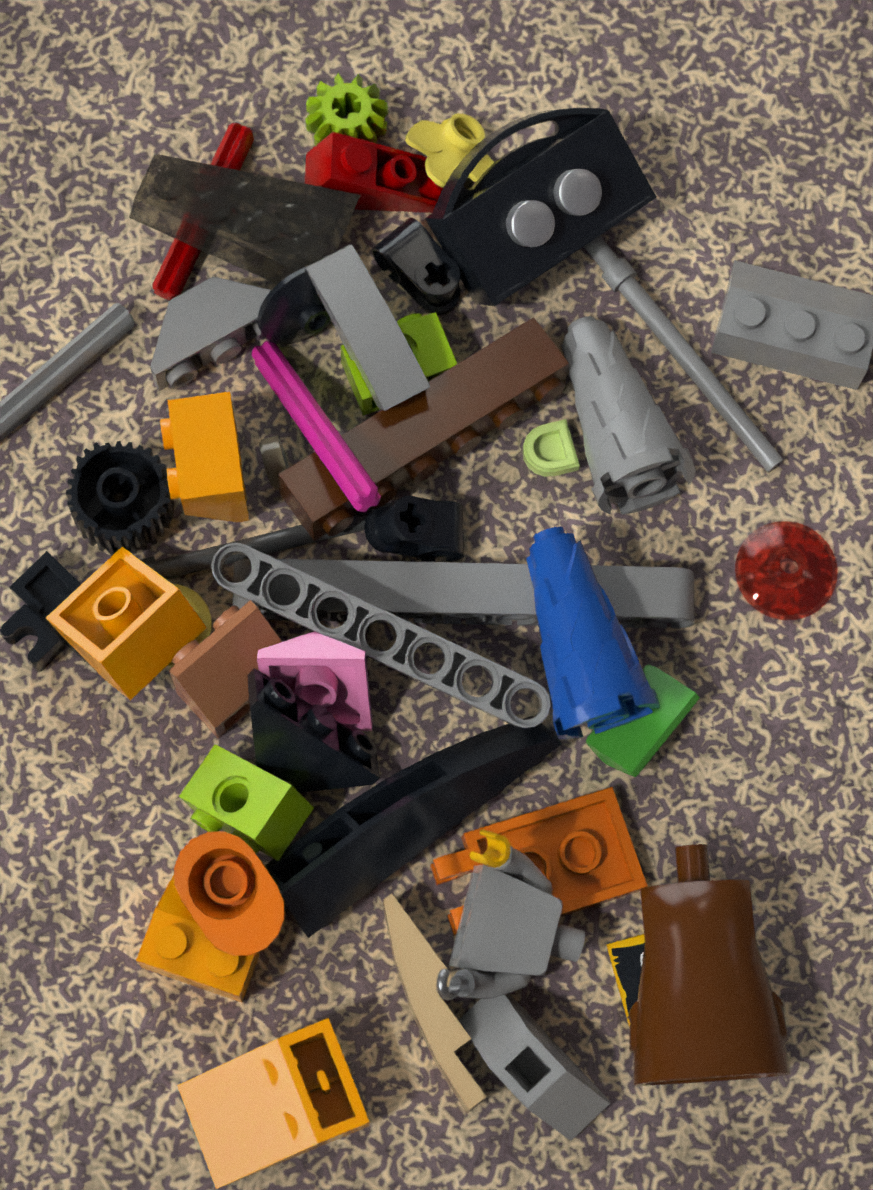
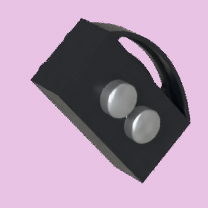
(537, 200)

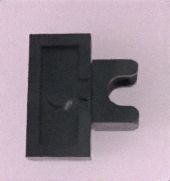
(41, 591)

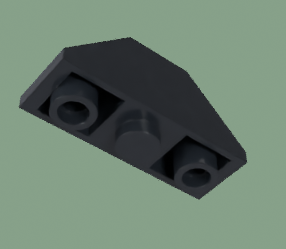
(305, 741)

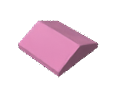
(323, 674)

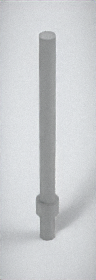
(621, 277)

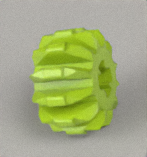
(332, 103)

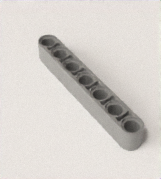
(361, 616)

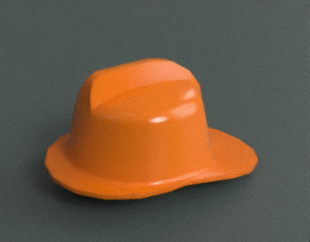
(229, 893)

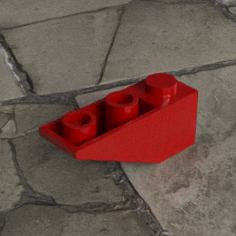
(378, 173)

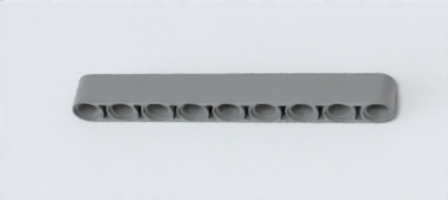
(479, 591)

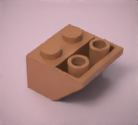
(215, 672)

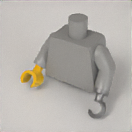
(506, 926)

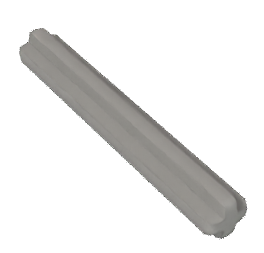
(63, 367)

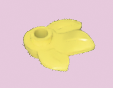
(447, 146)

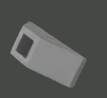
(205, 327)
(533, 1065)

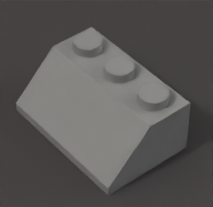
(796, 325)

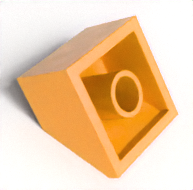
(206, 457)
(127, 622)
(182, 952)

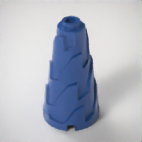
(583, 646)

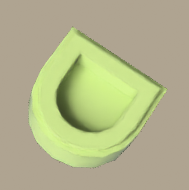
(550, 450)

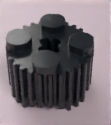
(127, 471)

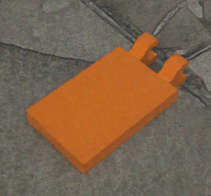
(573, 843)

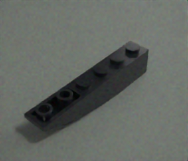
(399, 820)

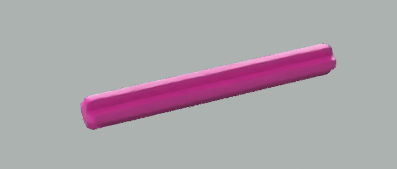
(316, 426)

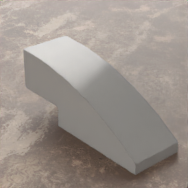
(367, 328)

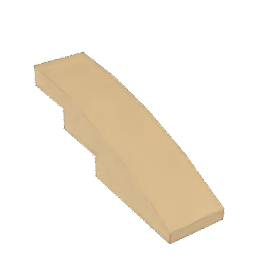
(418, 973)

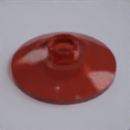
(781, 593)

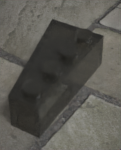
(243, 216)

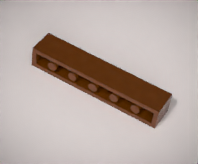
(441, 421)

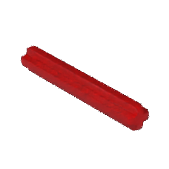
(181, 256)

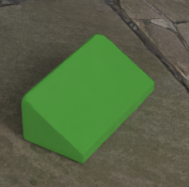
(635, 743)

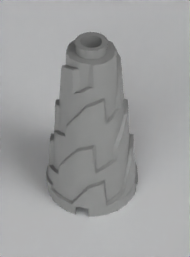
(624, 431)

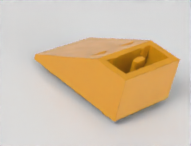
(273, 1103)

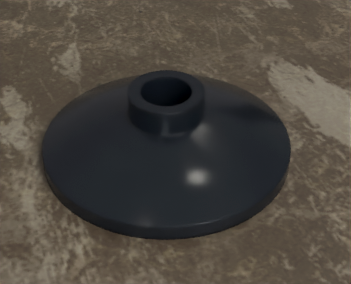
(292, 310)

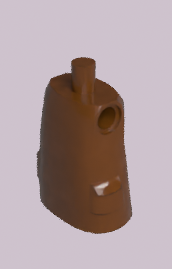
(703, 984)

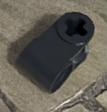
(415, 263)
(418, 529)

